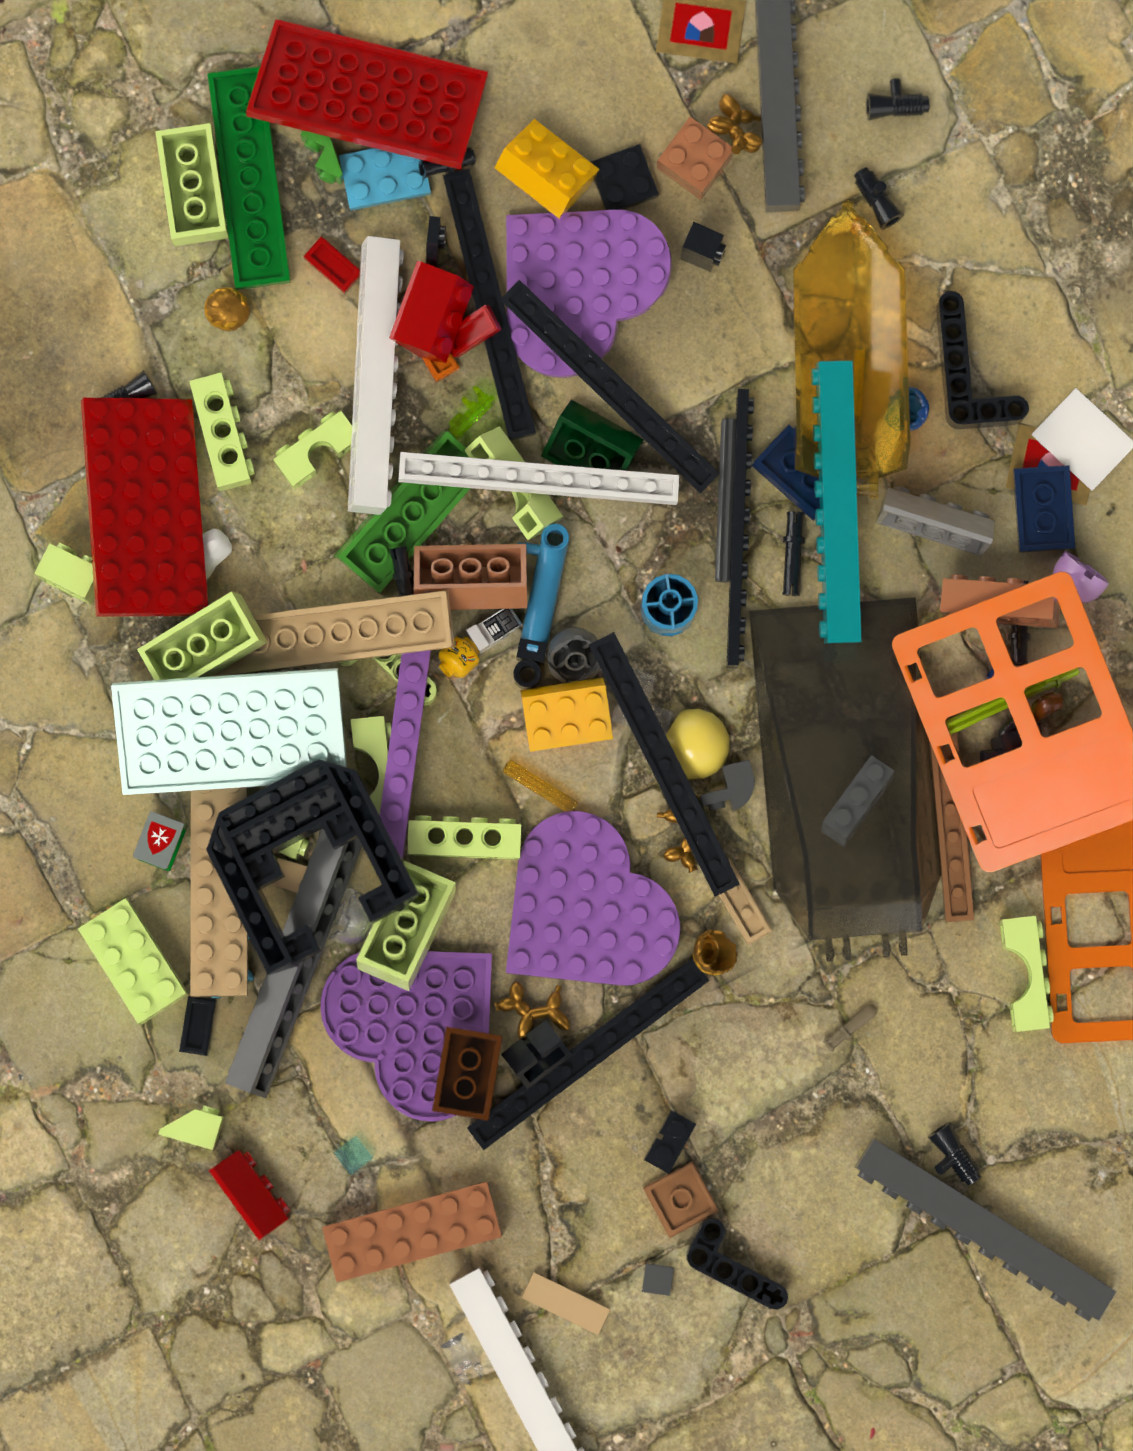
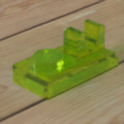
(462, 423)

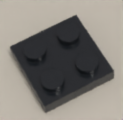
(624, 179)

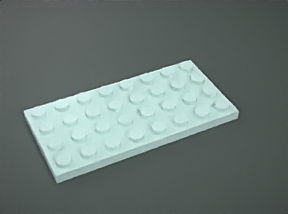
(226, 729)

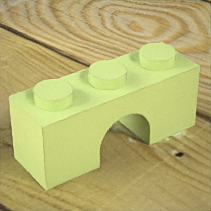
(295, 459)

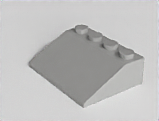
(936, 521)

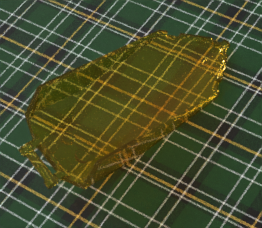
(844, 296)

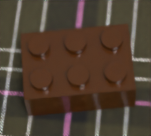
(467, 1073)

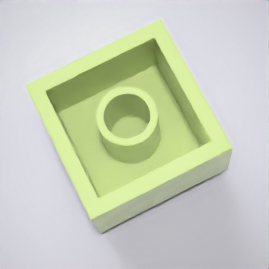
(67, 572)

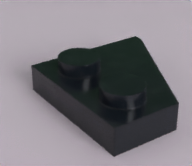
(435, 240)

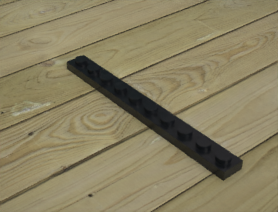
(487, 292)
(609, 386)
(740, 541)
(664, 764)
(590, 1053)

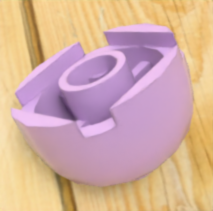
(1087, 580)

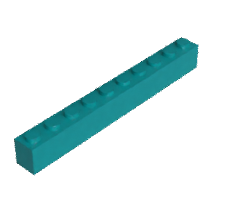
(837, 502)

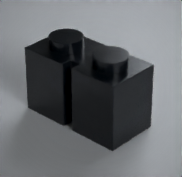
(703, 247)
(537, 1054)
(666, 1151)

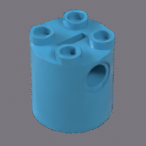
(669, 605)

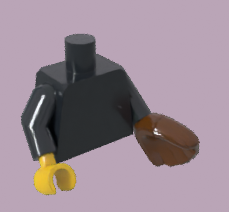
(1008, 735)

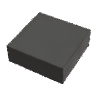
(657, 1279)

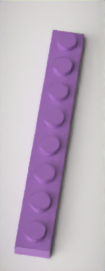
(404, 745)

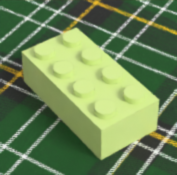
(192, 184)
(204, 641)
(402, 940)
(133, 961)

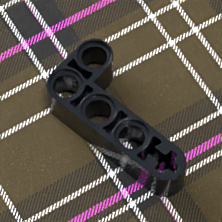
(738, 1272)

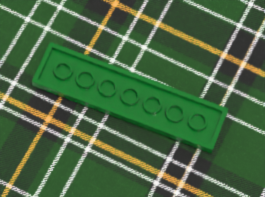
(248, 183)

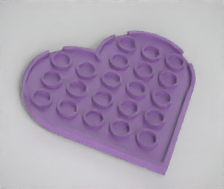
(587, 272)
(584, 910)
(407, 1028)

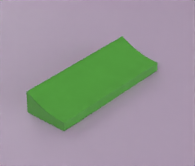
(407, 521)

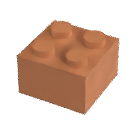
(695, 158)

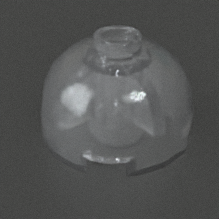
(351, 921)

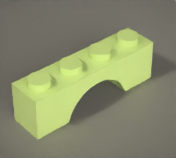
(532, 510)
(371, 738)
(1022, 938)

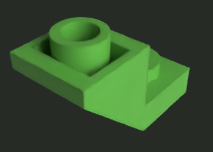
(327, 164)

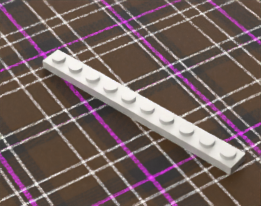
(538, 478)

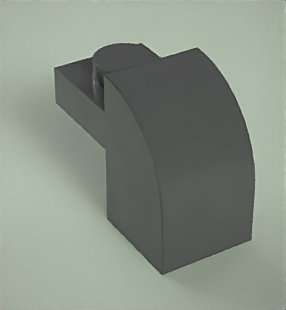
(738, 784)

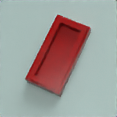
(332, 265)
(475, 330)

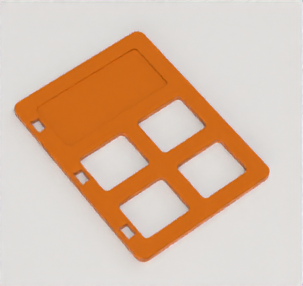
(1051, 785)
(1085, 866)

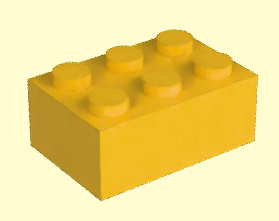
(546, 168)
(566, 714)

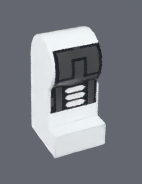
(494, 629)

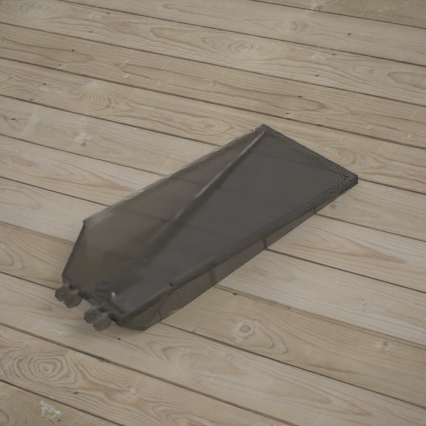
(818, 726)

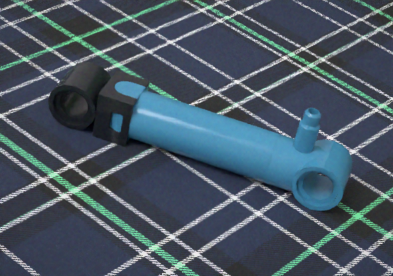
(541, 604)

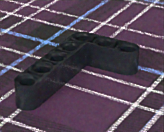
(962, 374)

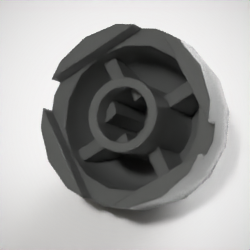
(571, 655)

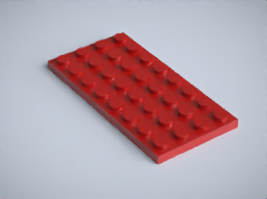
(367, 94)
(144, 507)

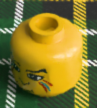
(460, 659)

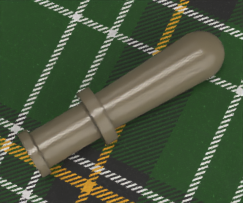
(850, 1027)

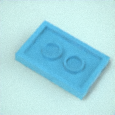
(381, 178)

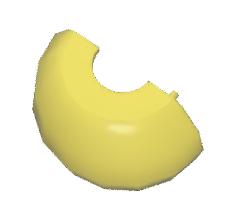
(699, 742)

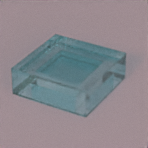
(353, 1155)

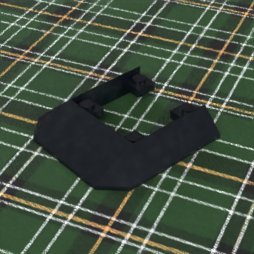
(280, 816)

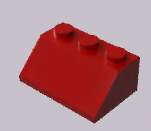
(431, 312)
(250, 1193)

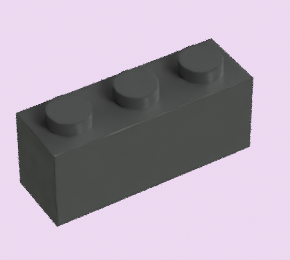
(857, 801)

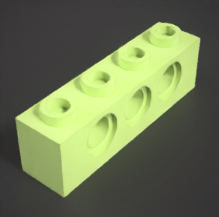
(204, 391)
(507, 848)

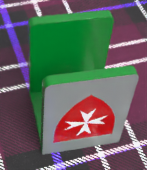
(160, 841)

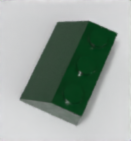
(590, 441)

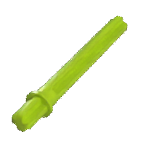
(992, 707)

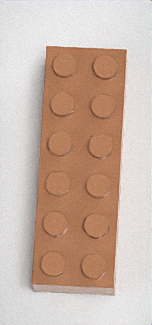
(412, 1231)

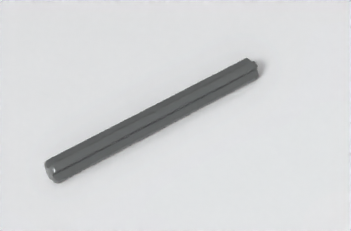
(725, 500)

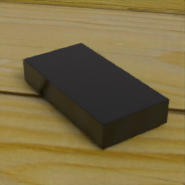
(197, 1026)

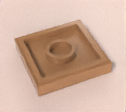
(681, 1199)

